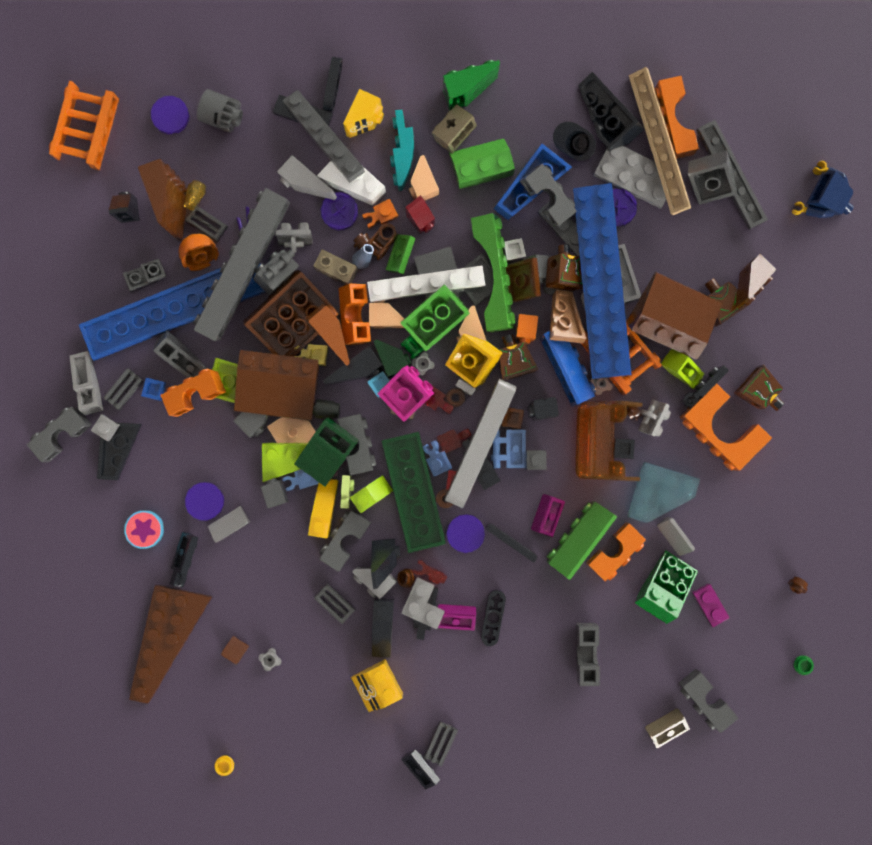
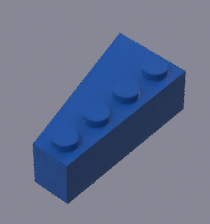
(516, 195)

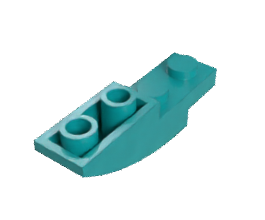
(403, 156)

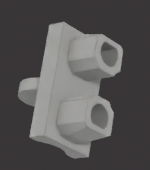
(294, 238)
(653, 418)

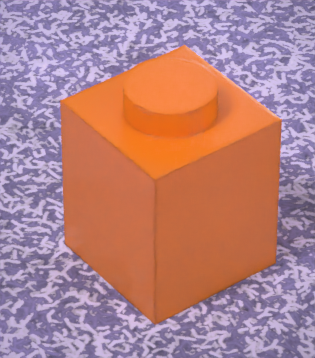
(526, 328)

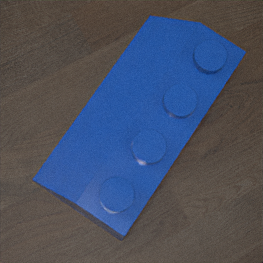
(568, 370)

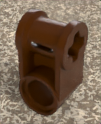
(381, 242)

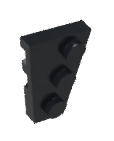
(115, 452)

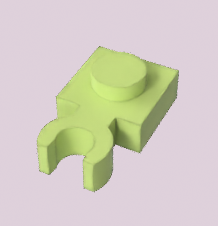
(346, 488)

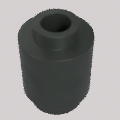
(326, 408)

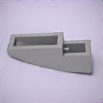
(85, 383)

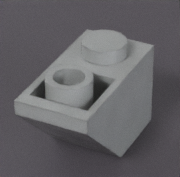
(363, 575)

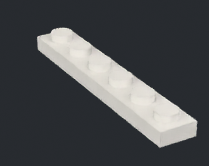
(425, 283)

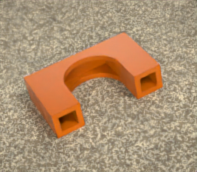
(734, 454)

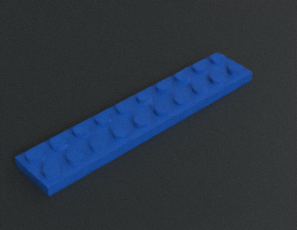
(602, 281)
(152, 315)

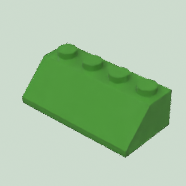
(581, 539)

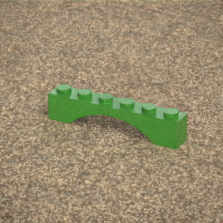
(498, 312)

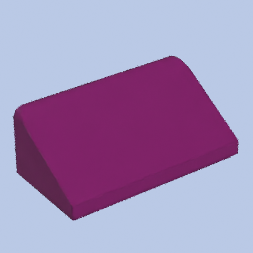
(547, 515)
(458, 617)

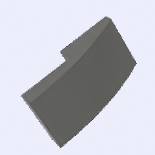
(144, 275)

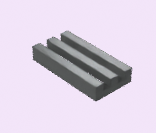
(219, 232)
(116, 386)
(318, 598)
(434, 759)

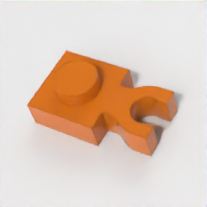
(383, 212)

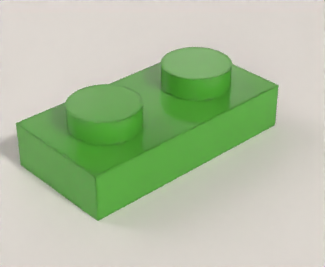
(400, 254)

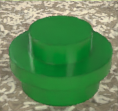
(803, 665)

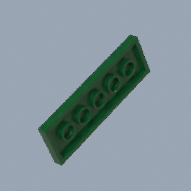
(413, 492)

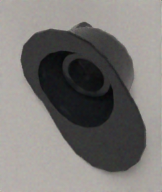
(574, 141)

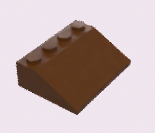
(166, 196)
(675, 315)
(281, 317)
(276, 385)

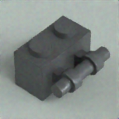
(276, 271)

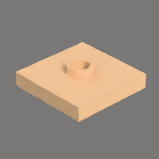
(291, 430)

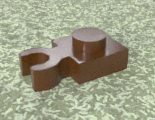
(513, 418)

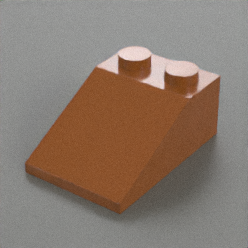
(328, 327)

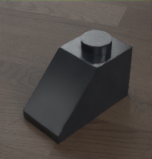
(124, 207)

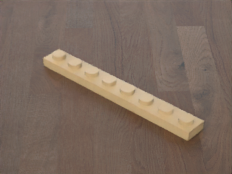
(659, 141)

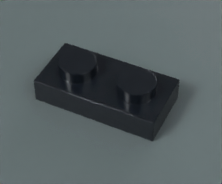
(420, 769)

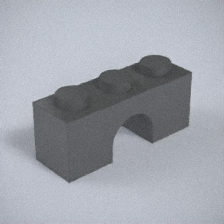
(560, 206)
(46, 445)
(362, 460)
(334, 553)
(586, 654)
(719, 714)

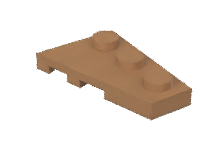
(565, 318)

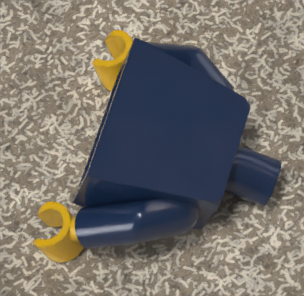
(830, 194)

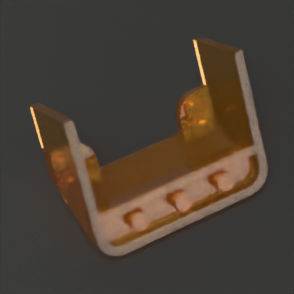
(596, 440)

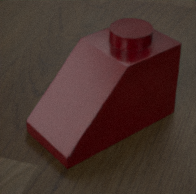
(420, 215)

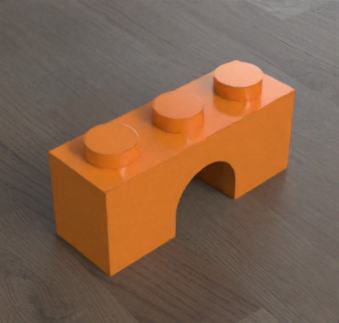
(352, 299)
(178, 398)
(629, 542)

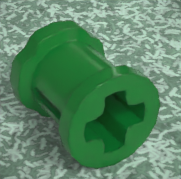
(412, 347)

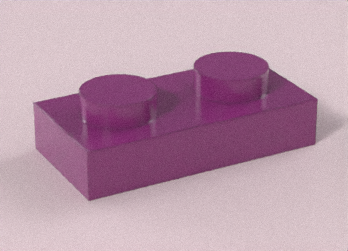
(710, 605)

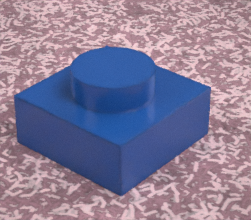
(153, 389)

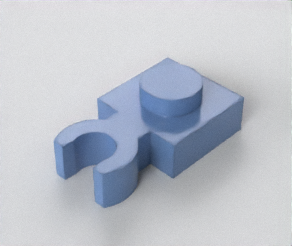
(438, 460)
(301, 479)

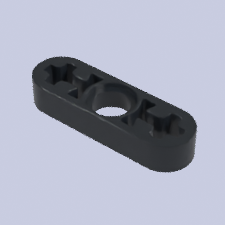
(332, 84)
(501, 604)

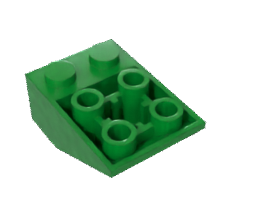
(466, 85)
(666, 588)

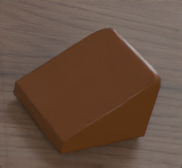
(234, 650)

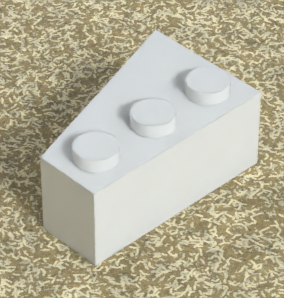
(364, 188)

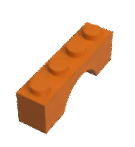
(669, 93)

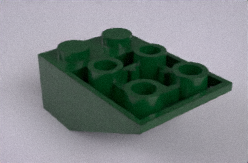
(326, 451)

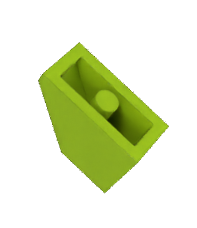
(682, 368)
(371, 494)

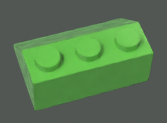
(482, 163)
(435, 317)

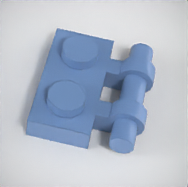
(515, 449)

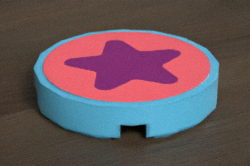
(144, 529)

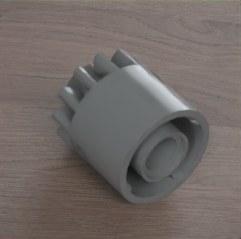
(219, 111)

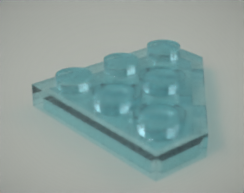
(660, 492)

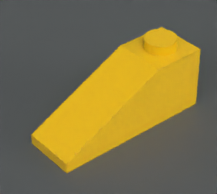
(323, 510)

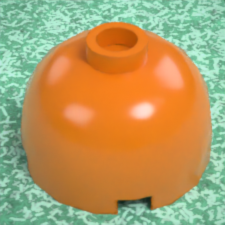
(197, 252)

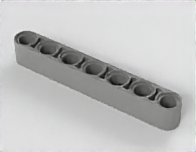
(480, 443)

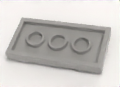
(633, 173)

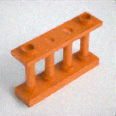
(98, 138)
(623, 383)

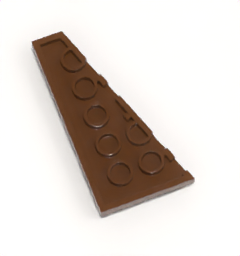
(167, 628)

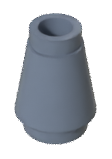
(363, 256)

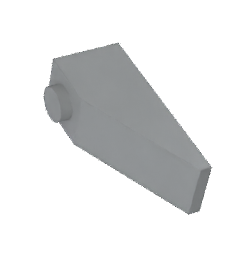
(301, 179)

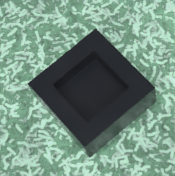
(623, 448)

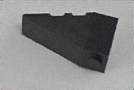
(610, 117)

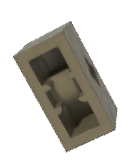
(454, 128)
(335, 267)

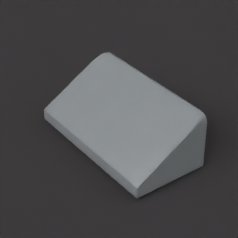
(228, 524)
(675, 536)

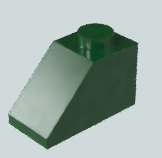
(391, 358)

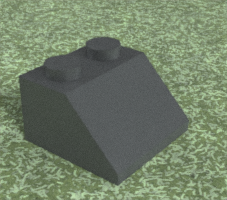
(712, 177)

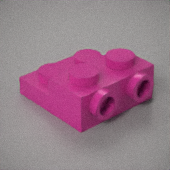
(406, 392)

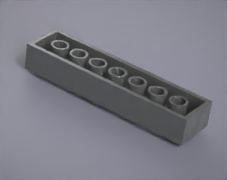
(241, 265)

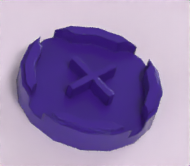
(170, 115)
(625, 206)
(339, 213)
(204, 501)
(465, 533)

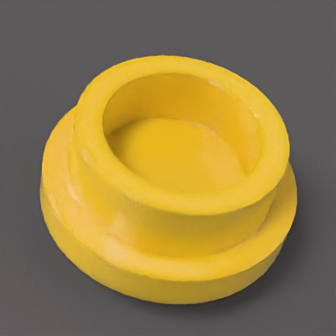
(224, 765)

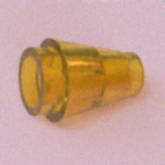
(194, 194)

